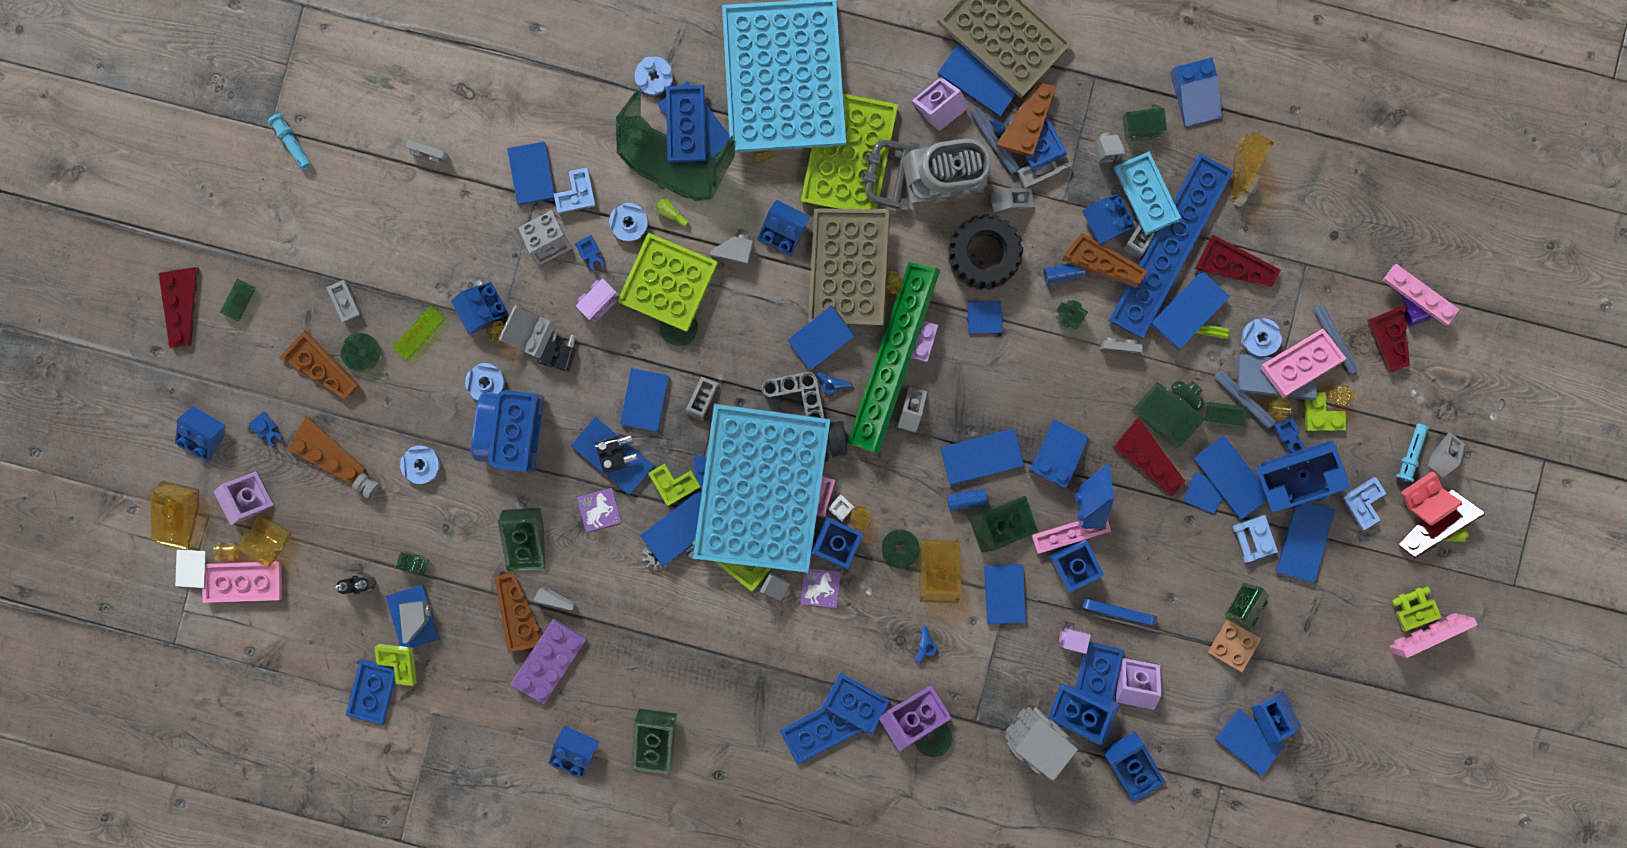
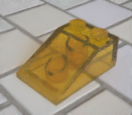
(1248, 160)
(173, 514)
(939, 571)

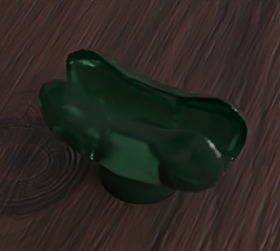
(1190, 393)

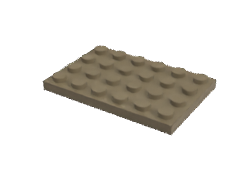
(1006, 39)
(850, 264)

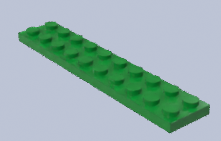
(893, 357)

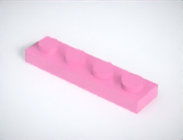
(1420, 294)
(1064, 535)

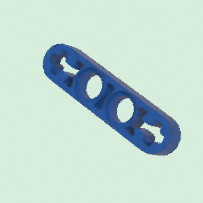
(1119, 612)

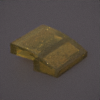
(264, 540)

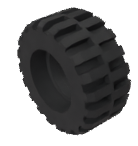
(1003, 234)

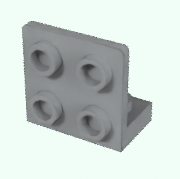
(544, 238)
(527, 331)

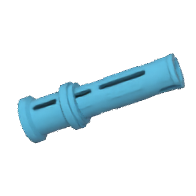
(285, 134)
(1410, 462)

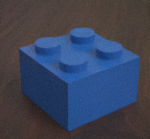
(836, 543)
(1076, 565)

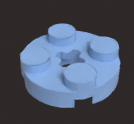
(650, 65)
(618, 226)
(1257, 327)
(478, 373)
(413, 473)

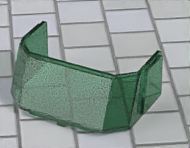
(646, 153)

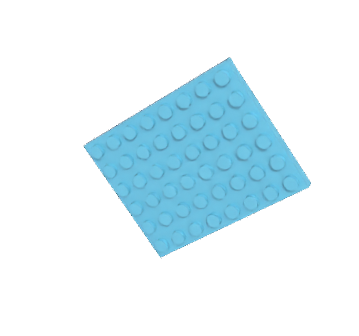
(783, 75)
(761, 488)

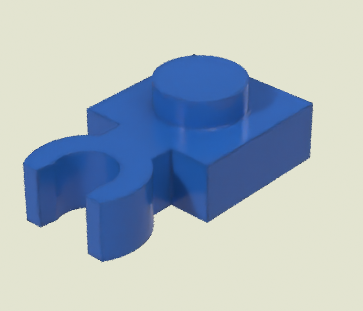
(589, 250)
(264, 427)
(1287, 432)

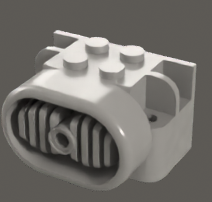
(947, 170)

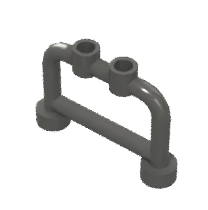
(870, 177)

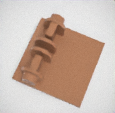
(1234, 645)

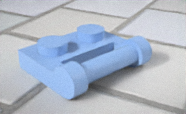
(1260, 536)

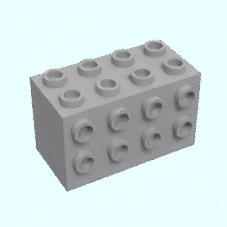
(1040, 742)

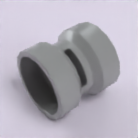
(365, 486)

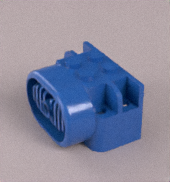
(507, 430)
(1288, 487)

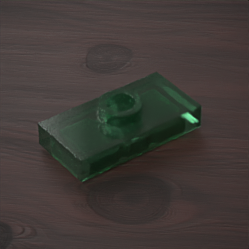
(238, 299)
(1226, 414)

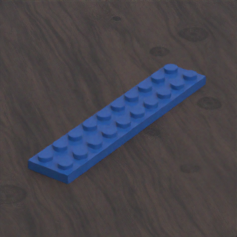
(1171, 246)

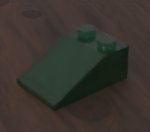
(1168, 415)
(1003, 524)
(522, 539)
(1247, 605)
(653, 741)

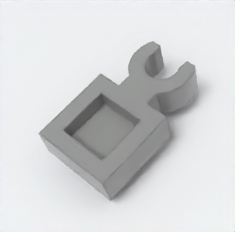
(1252, 188)

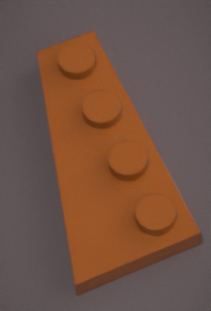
(1026, 126)
(1103, 261)
(312, 359)
(318, 448)
(517, 618)

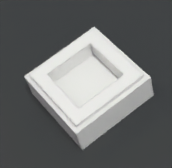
(841, 507)

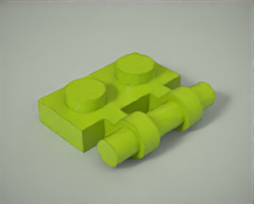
(1418, 614)

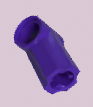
(1414, 314)

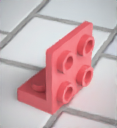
(1429, 499)

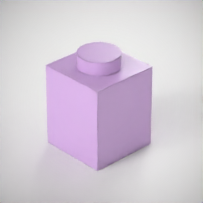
(1074, 640)

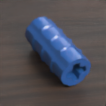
(1062, 273)
(967, 500)

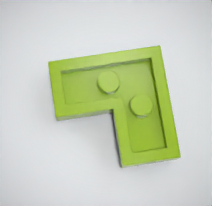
(1321, 420)
(671, 488)
(401, 659)

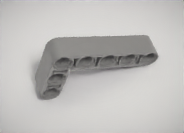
(806, 391)

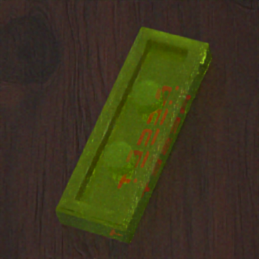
(419, 332)

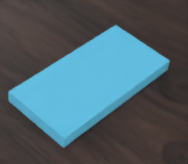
(1147, 193)

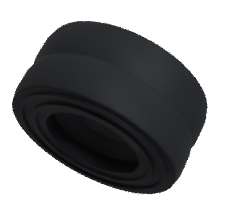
(837, 439)

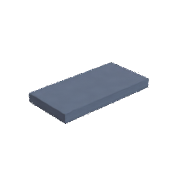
(1253, 380)

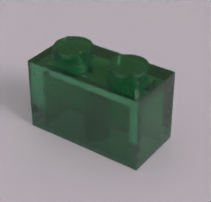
(1144, 123)

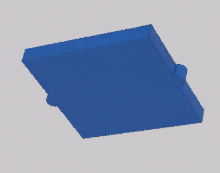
(984, 317)
(1202, 493)

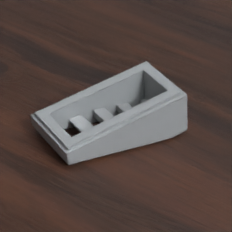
(1136, 247)
(697, 414)
(551, 598)

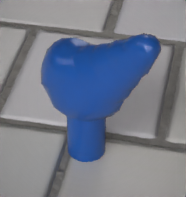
(998, 126)
(832, 384)
(926, 645)

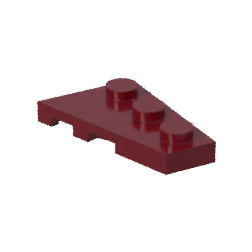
(1390, 336)

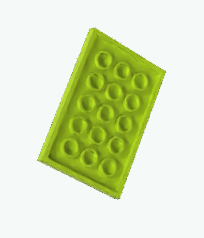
(837, 171)

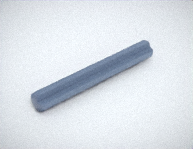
(993, 138)
(1330, 328)
(1245, 399)

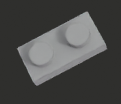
(419, 149)
(343, 301)
(1129, 346)

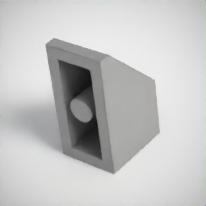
(1108, 148)
(1012, 200)
(734, 250)
(912, 409)
(1446, 455)
(776, 587)
(413, 618)

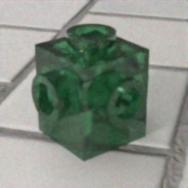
(1077, 312)

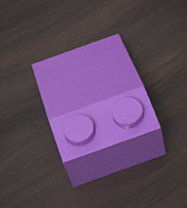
(915, 718)

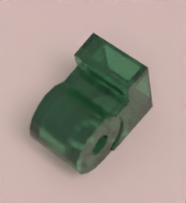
(412, 563)

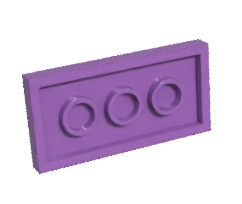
(548, 661)

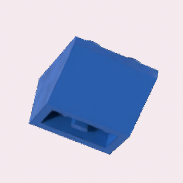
(1108, 218)
(783, 227)
(479, 307)
(199, 433)
(1276, 717)
(573, 752)

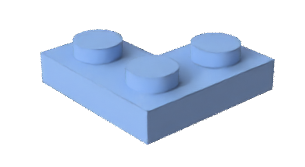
(581, 194)
(1359, 502)

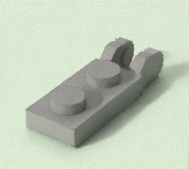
(1031, 177)

